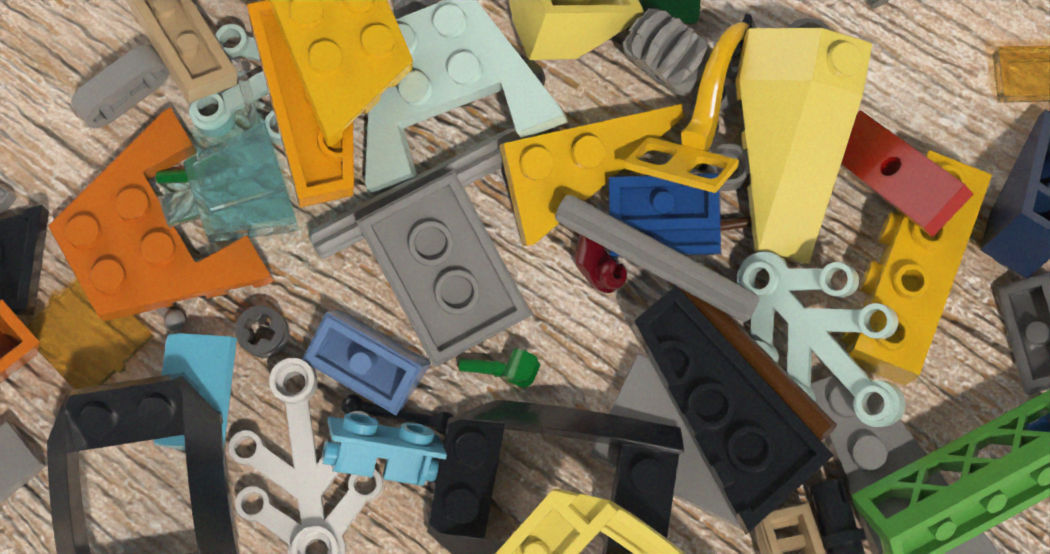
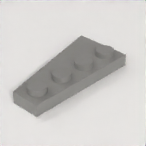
(871, 453)

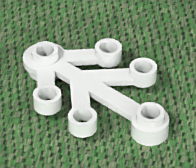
(306, 480)

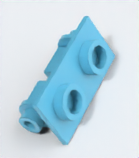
(362, 441)

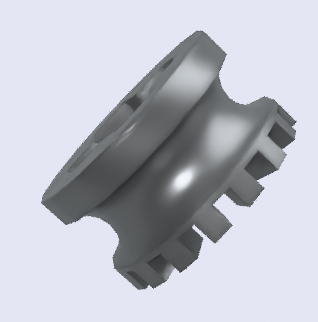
(259, 315)

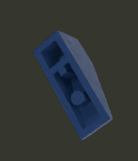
(1020, 218)

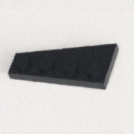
(735, 418)

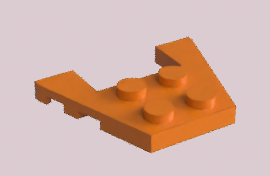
(123, 243)

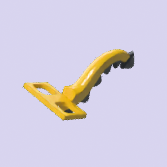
(703, 126)

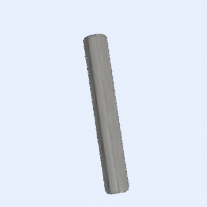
(657, 258)

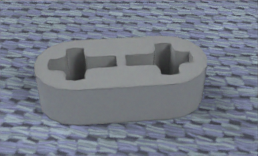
(120, 86)

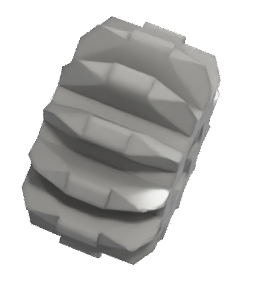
(667, 51)

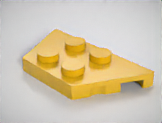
(343, 56)

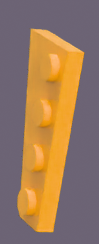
(316, 170)

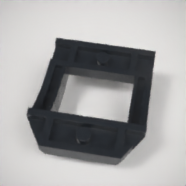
(132, 414)
(473, 443)

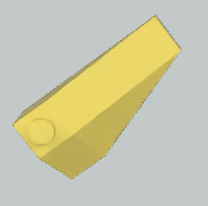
(798, 114)

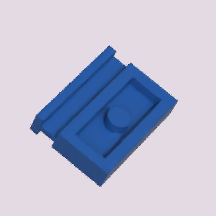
(669, 212)

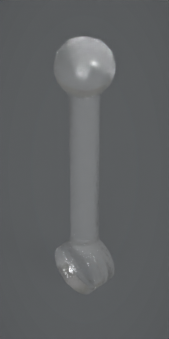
(242, 67)

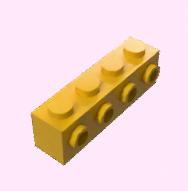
(914, 281)

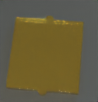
(81, 343)

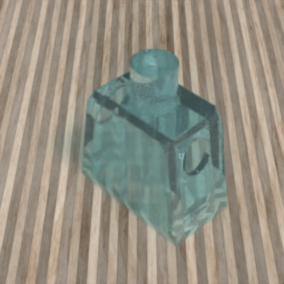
(234, 190)

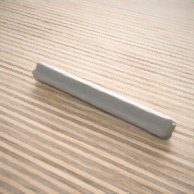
(468, 166)

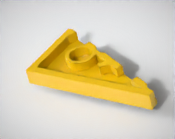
(573, 163)

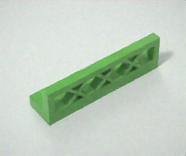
(981, 499)

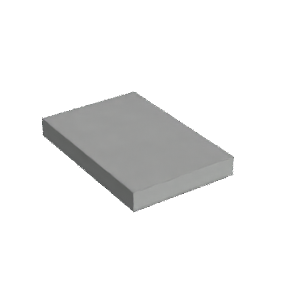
(443, 268)
(647, 399)

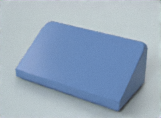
(365, 361)

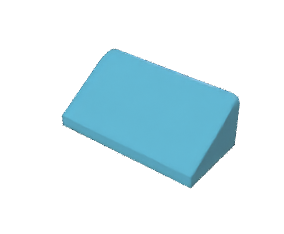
(209, 364)

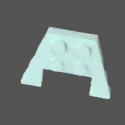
(455, 61)

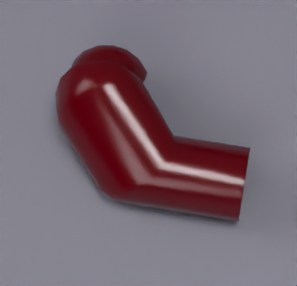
(598, 266)

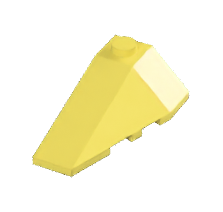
(570, 26)

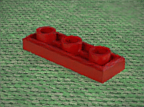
(903, 175)

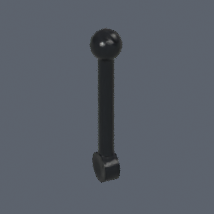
(354, 403)

